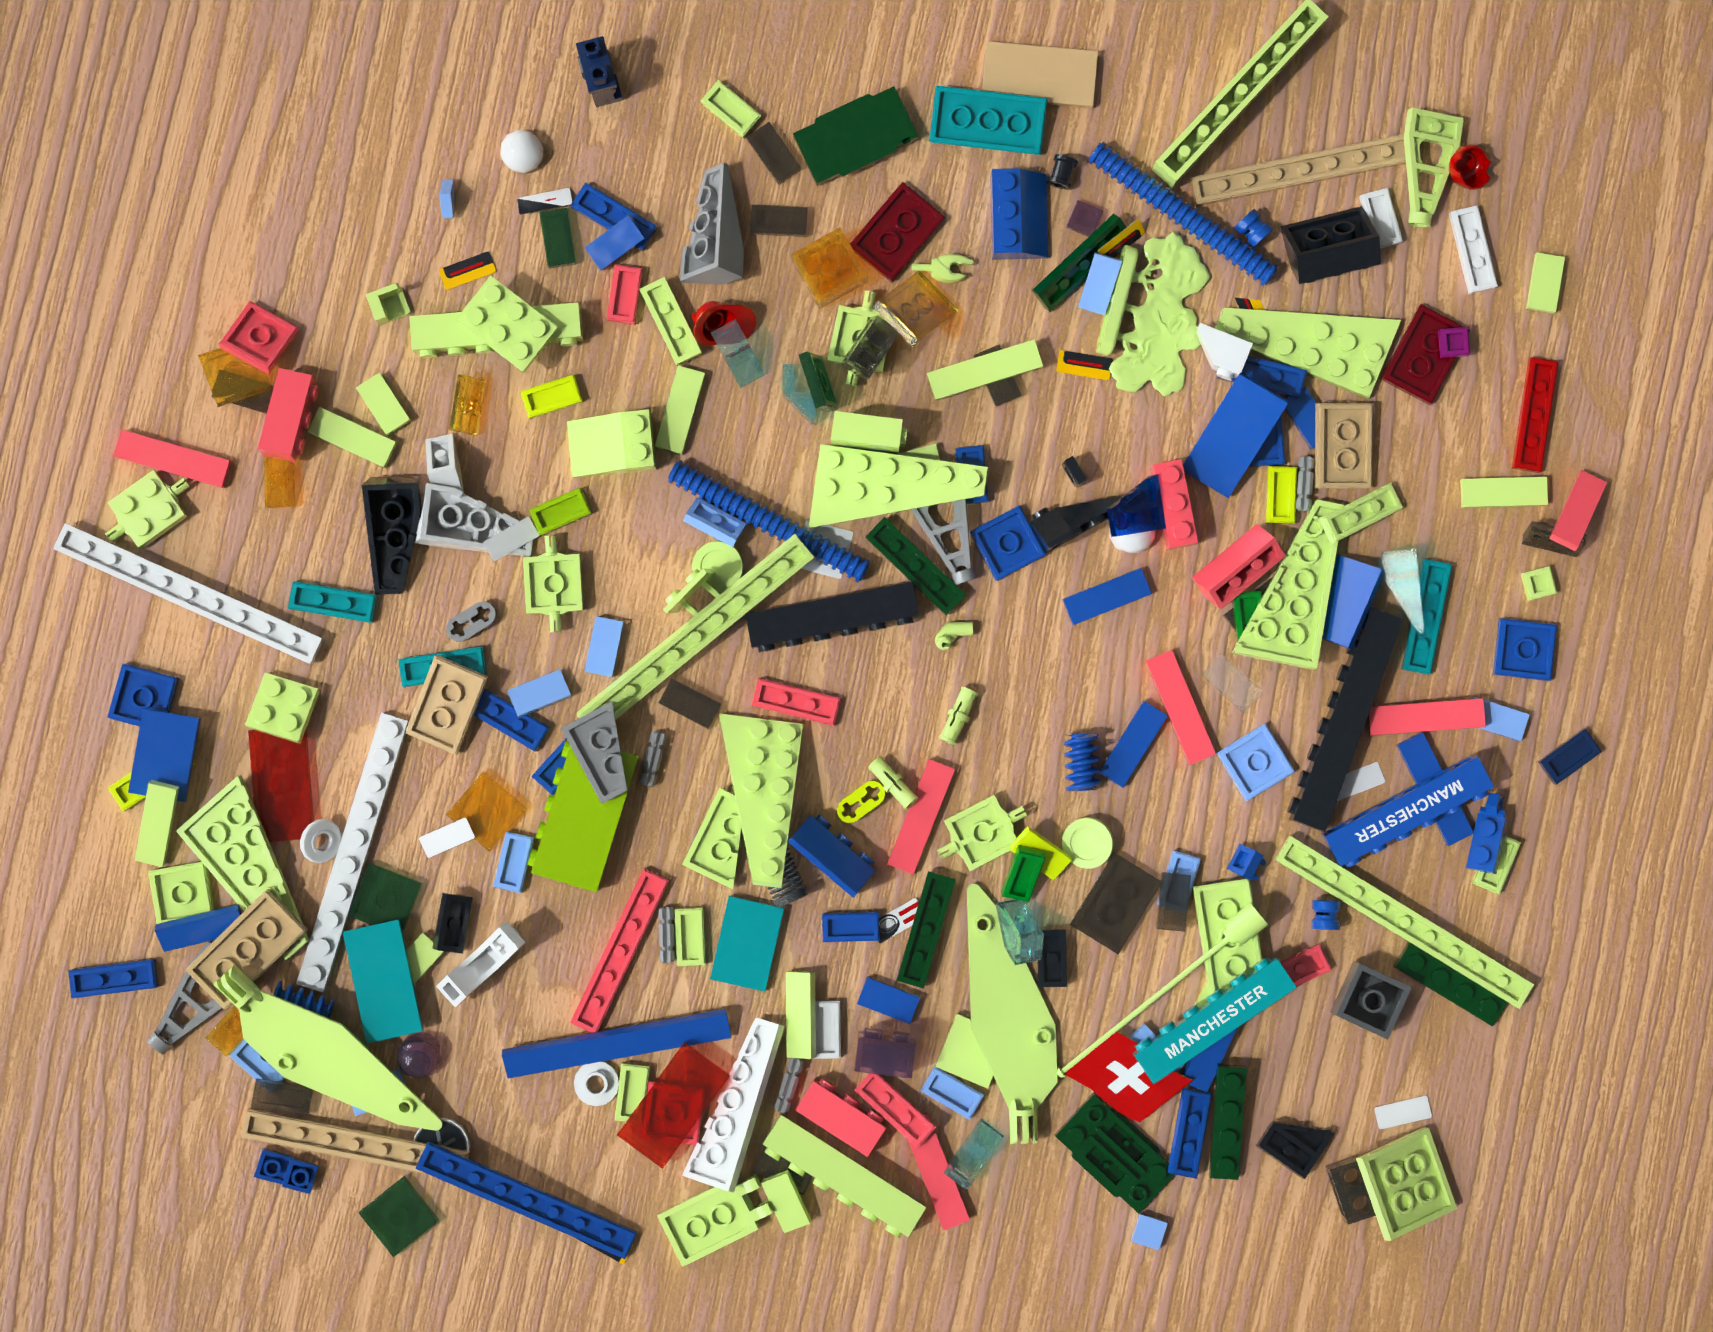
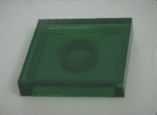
(818, 381)
(384, 896)
(398, 1216)

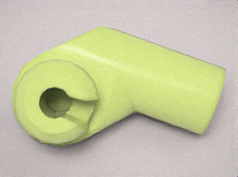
(951, 631)

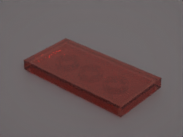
(281, 785)
(673, 1105)

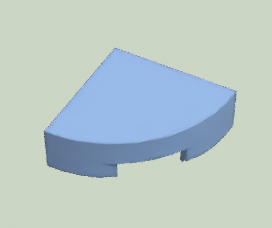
(447, 198)

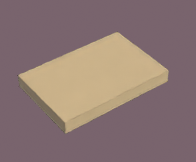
(1343, 445)
(446, 704)

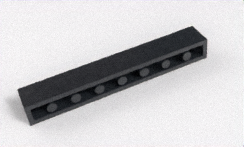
(1344, 720)

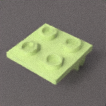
(695, 581)

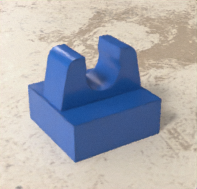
(1245, 862)

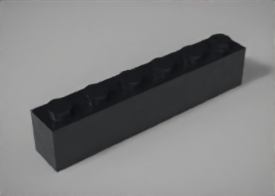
(832, 615)

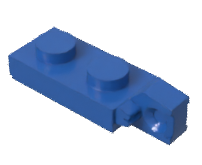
(1488, 836)

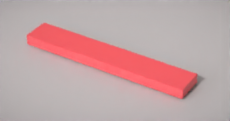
(619, 951)

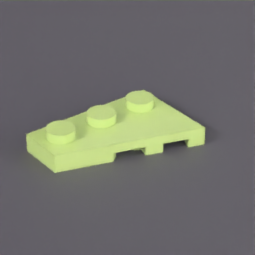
(717, 841)

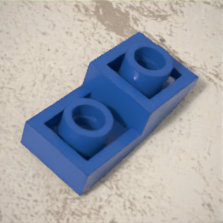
(286, 1170)

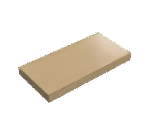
(1052, 73)
(249, 943)

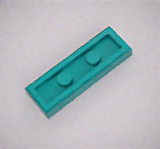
(332, 602)
(415, 669)

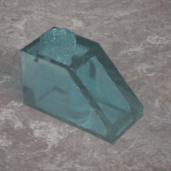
(1020, 931)

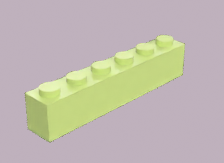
(444, 334)
(844, 1176)

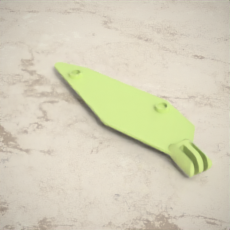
(1009, 1020)
(321, 1054)

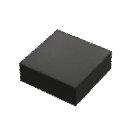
(1074, 472)

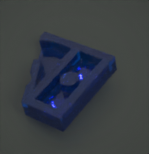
(1138, 509)

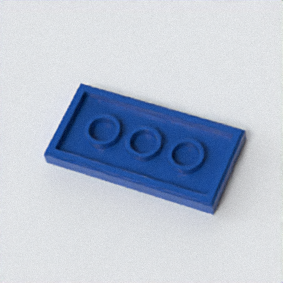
(1234, 435)

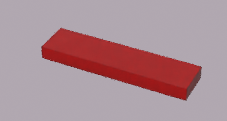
(1535, 415)

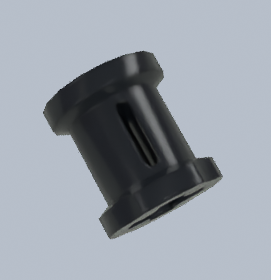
(1062, 172)

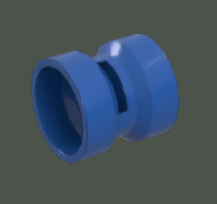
(1253, 228)
(1326, 921)

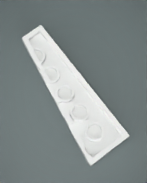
(728, 1133)

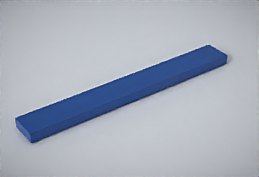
(616, 1043)
(526, 1200)

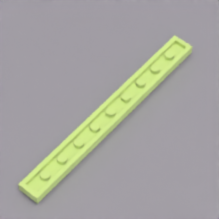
(702, 628)
(1404, 922)

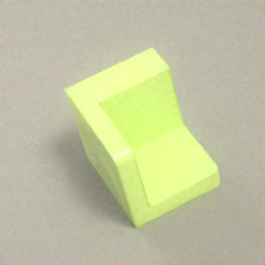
(388, 304)

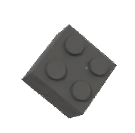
(1370, 1000)

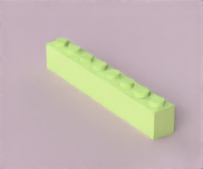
(1239, 93)

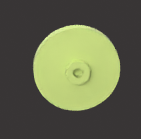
(723, 560)
(1088, 842)

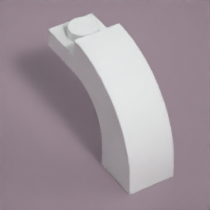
(481, 964)

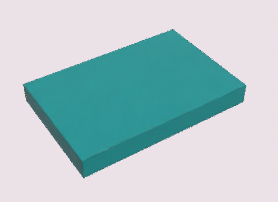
(747, 943)

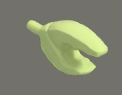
(940, 267)

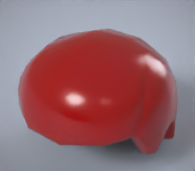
(1469, 167)

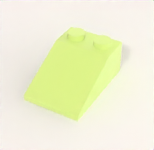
(612, 444)

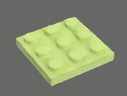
(1406, 1183)

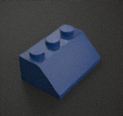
(1019, 214)
(833, 854)

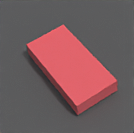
(624, 294)

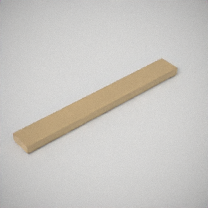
(1298, 170)
(335, 1140)

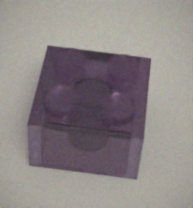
(885, 1053)

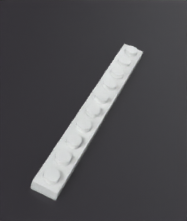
(188, 593)
(352, 852)

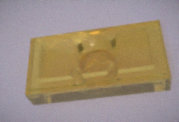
(467, 405)
(279, 483)
(227, 1032)

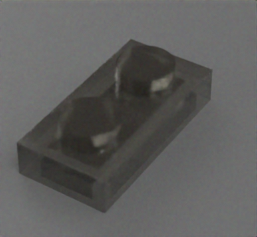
(1538, 536)

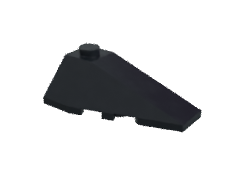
(392, 522)
(1068, 522)

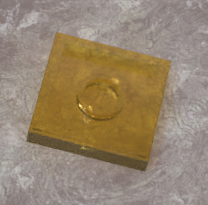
(232, 377)
(487, 809)

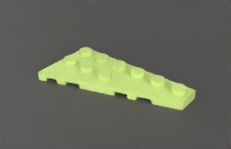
(1330, 347)
(872, 484)
(1294, 607)
(763, 776)
(237, 851)

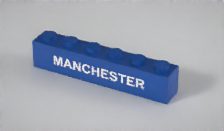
(1408, 810)

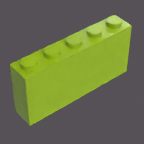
(578, 826)

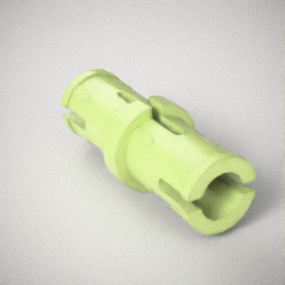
(958, 715)
(905, 796)

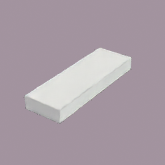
(1473, 249)

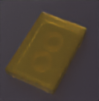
(915, 308)

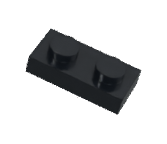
(452, 923)
(1053, 963)

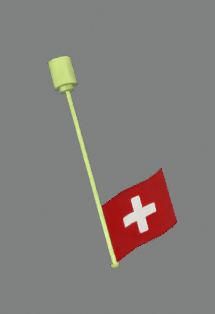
(1109, 1063)

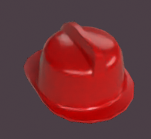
(715, 315)

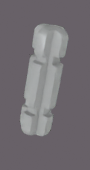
(1304, 483)
(653, 758)
(666, 935)
(789, 1085)

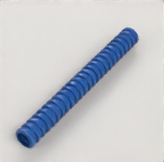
(1182, 213)
(766, 519)

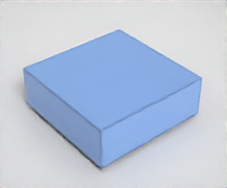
(1149, 1231)

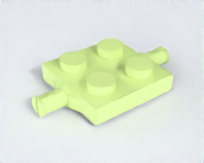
(847, 328)
(147, 509)
(553, 583)
(981, 832)

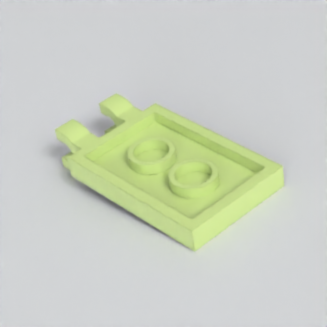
(712, 1220)

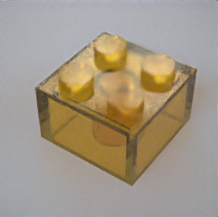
(829, 268)

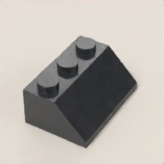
(1331, 245)

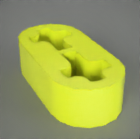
(856, 796)

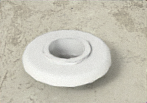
(328, 849)
(610, 1079)

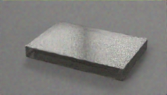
(1115, 903)

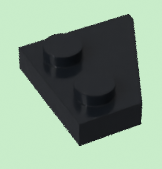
(1294, 1146)

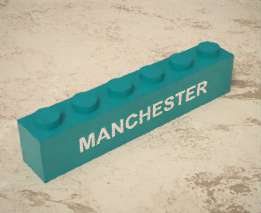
(1214, 1019)

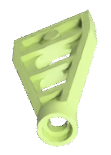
(1436, 129)

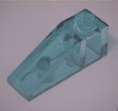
(1404, 582)

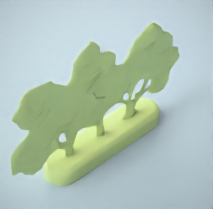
(1161, 323)

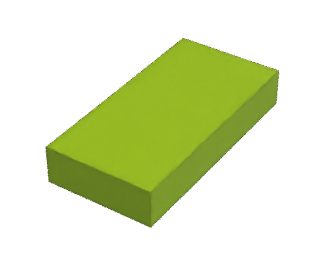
(560, 511)

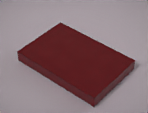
(897, 232)
(1417, 360)

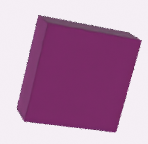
(1454, 342)

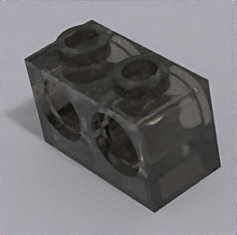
(870, 347)
(1347, 1192)

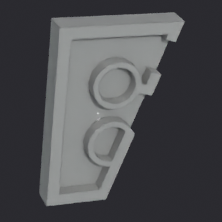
(598, 751)

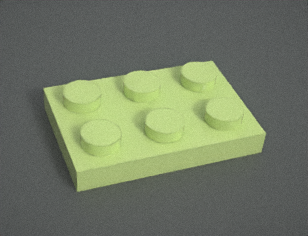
(507, 324)

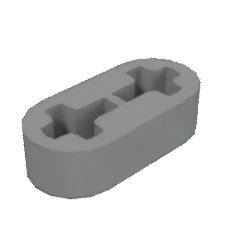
(468, 616)

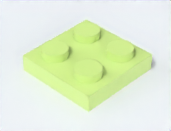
(282, 708)

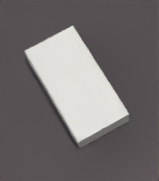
(1382, 215)
(828, 1030)

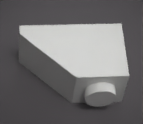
(1224, 351)
(443, 462)

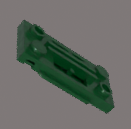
(855, 135)
(1115, 1153)

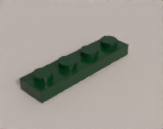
(1076, 266)
(915, 566)
(925, 929)
(1450, 984)
(1227, 1121)

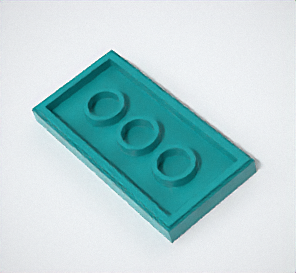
(988, 120)
(383, 981)

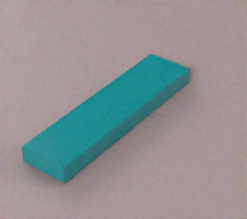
(1421, 649)

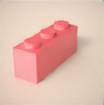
(288, 415)
(1176, 504)
(1238, 566)
(841, 1116)

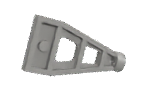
(934, 533)
(170, 1025)

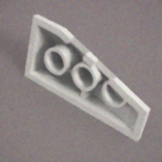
(460, 521)

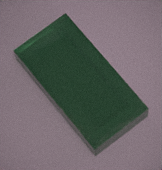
(557, 238)

